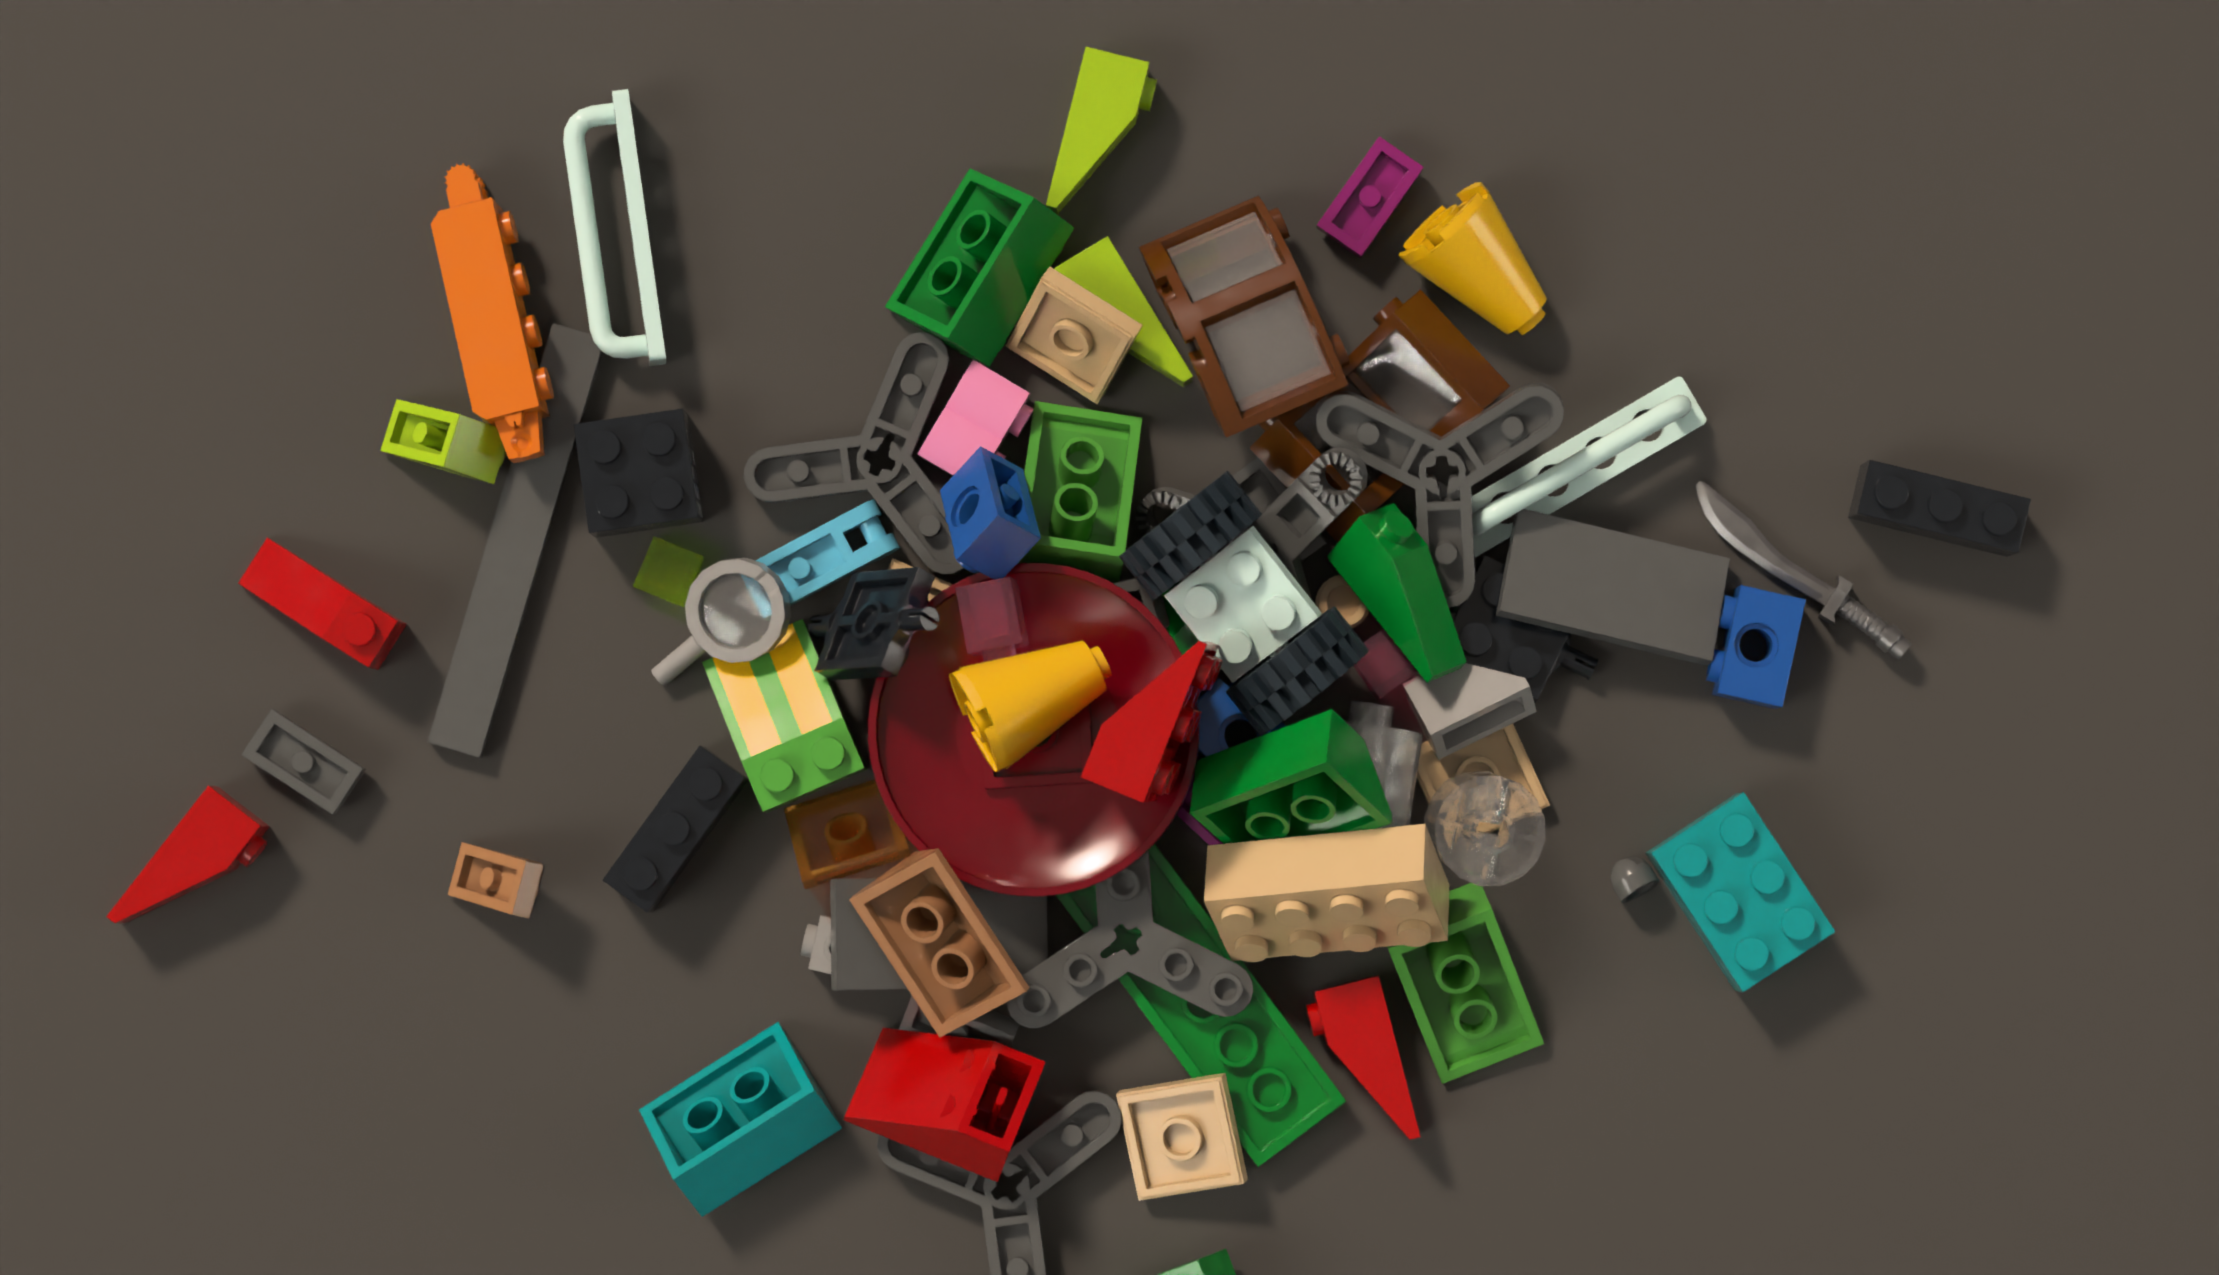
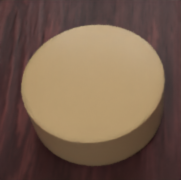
(1339, 594)

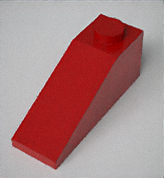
(322, 604)
(203, 847)
(1361, 1035)

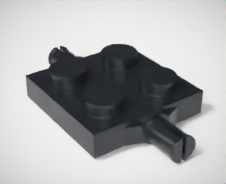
(874, 624)
(1508, 643)

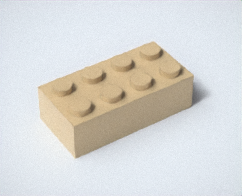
(1327, 893)

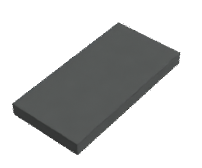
(1613, 587)
(862, 965)

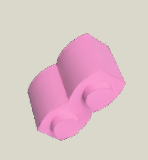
(976, 415)

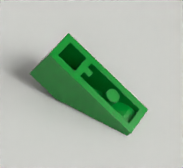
(1399, 585)

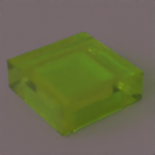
(668, 571)

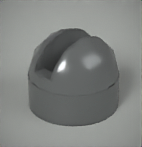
(1632, 878)

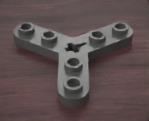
(1475, 446)
(840, 464)
(1161, 959)
(1049, 1150)

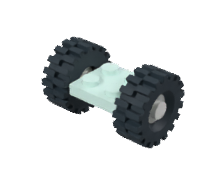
(1244, 604)

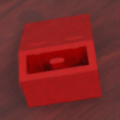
(1142, 738)
(946, 1096)

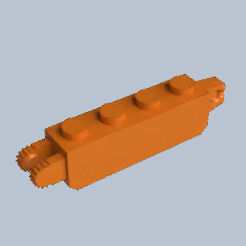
(490, 314)

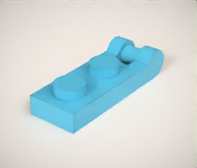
(825, 554)

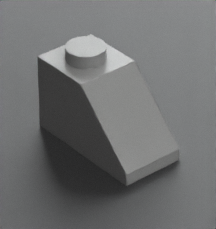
(1467, 705)

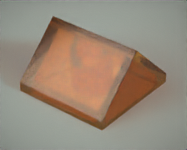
(844, 835)

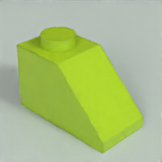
(444, 441)

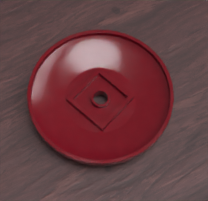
(1037, 821)

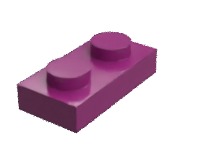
(1369, 197)

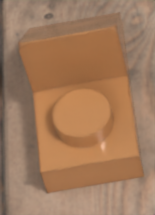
(496, 880)

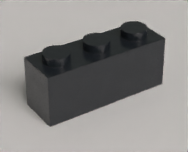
(1939, 508)
(675, 829)

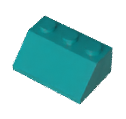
(739, 1119)

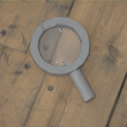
(734, 615)

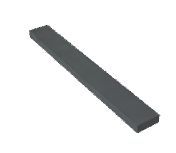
(514, 553)

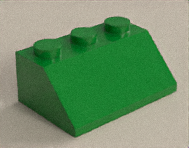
(980, 266)
(1291, 784)

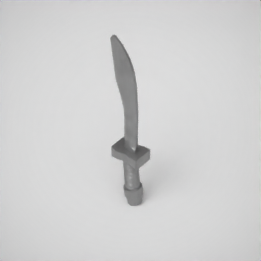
(1748, 540)

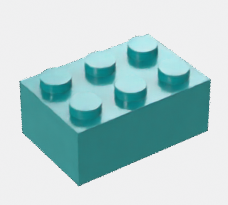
(1740, 892)

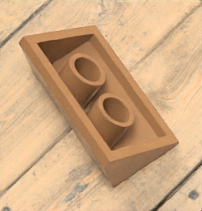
(938, 941)

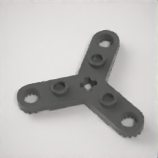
(1294, 516)

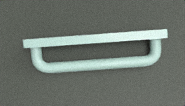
(618, 113)
(1667, 408)

